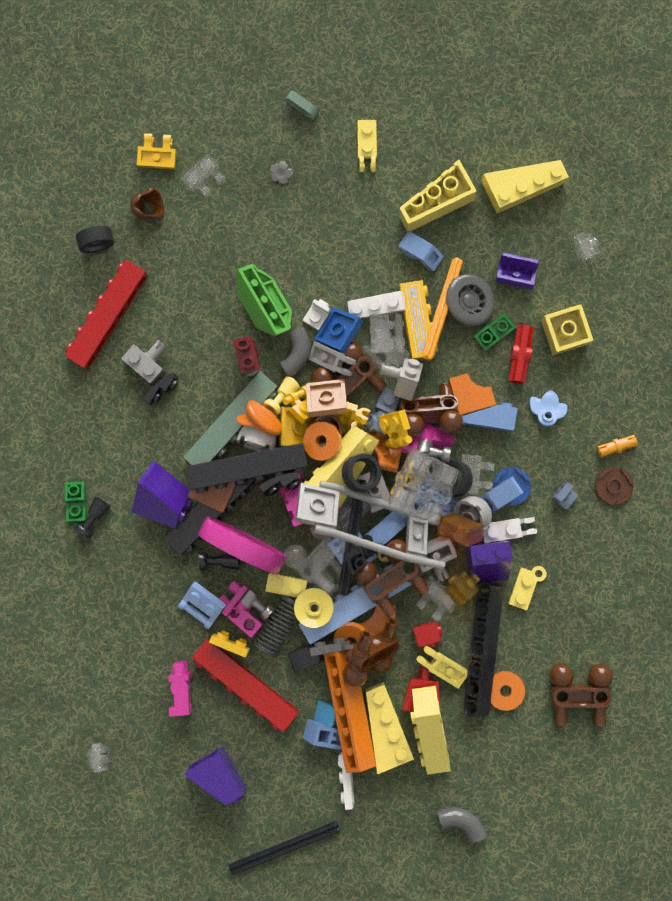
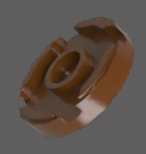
(613, 486)

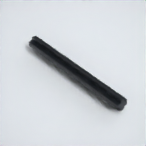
(353, 529)
(284, 848)

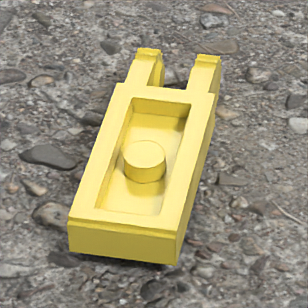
(367, 143)
(444, 667)

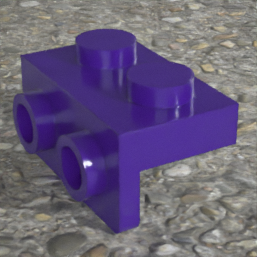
(517, 271)

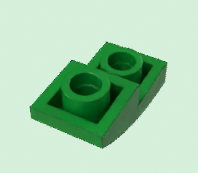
(495, 332)
(75, 502)

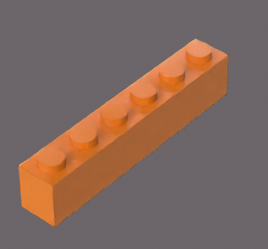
(350, 716)

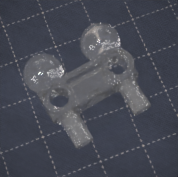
(320, 558)

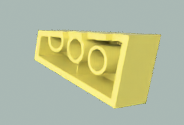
(520, 184)
(439, 198)
(352, 443)
(387, 734)

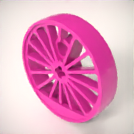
(242, 545)

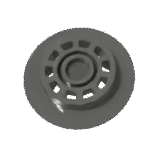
(465, 303)

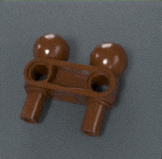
(351, 382)
(433, 409)
(390, 579)
(371, 652)
(580, 695)

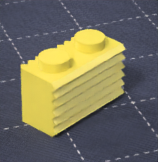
(285, 585)

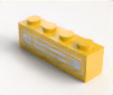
(416, 317)

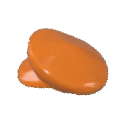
(260, 418)

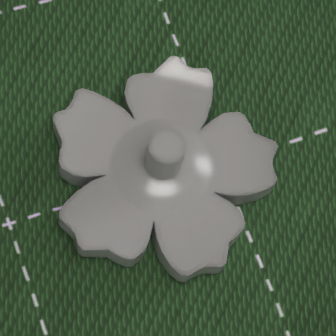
(280, 172)

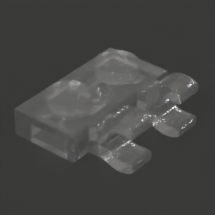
(201, 173)
(475, 464)
(438, 596)

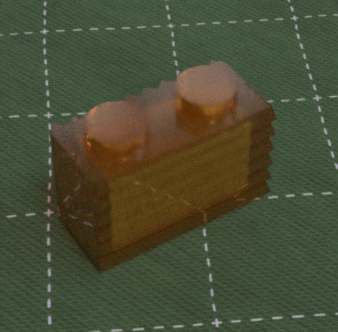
(460, 529)

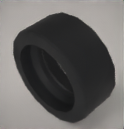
(94, 239)
(374, 468)
(467, 478)

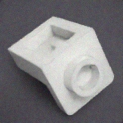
(317, 314)

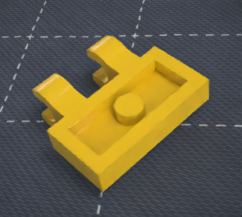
(156, 157)
(360, 417)
(238, 647)

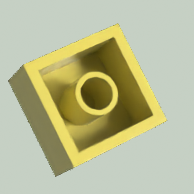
(566, 329)

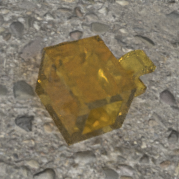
(462, 588)

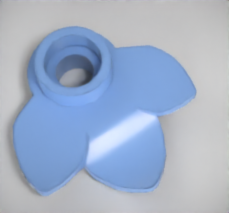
(548, 405)

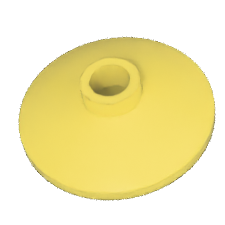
(303, 608)

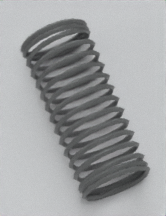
(271, 651)

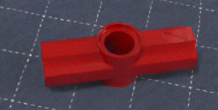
(521, 354)

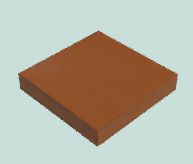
(214, 497)

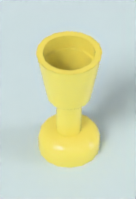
(287, 386)

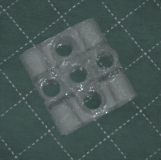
(417, 469)

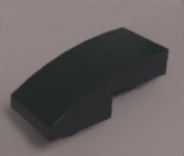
(167, 383)
(287, 481)
(358, 555)
(301, 657)

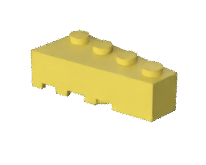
(430, 730)

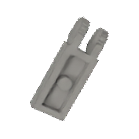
(330, 358)

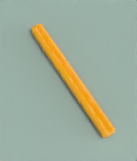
(441, 312)

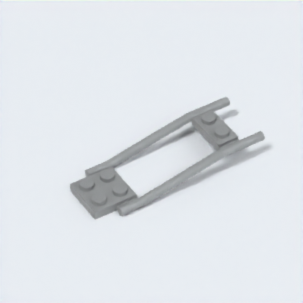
(320, 508)

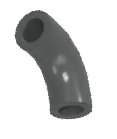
(299, 354)
(463, 820)

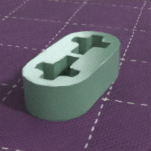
(301, 105)

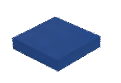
(338, 330)

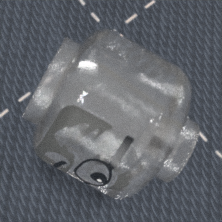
(98, 758)

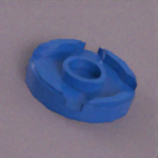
(520, 477)

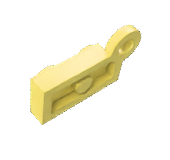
(525, 586)

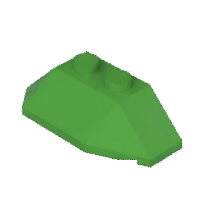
(263, 300)

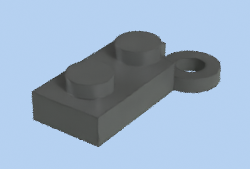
(338, 645)

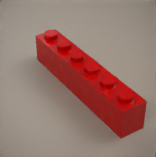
(106, 314)
(246, 685)

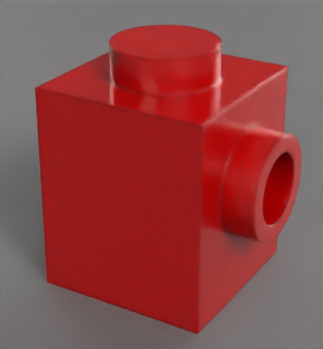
(427, 634)

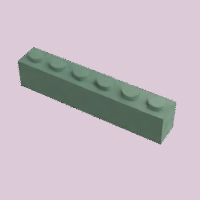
(226, 428)

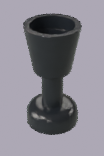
(96, 510)
(226, 561)

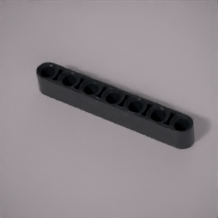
(483, 649)

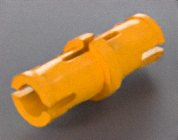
(617, 446)

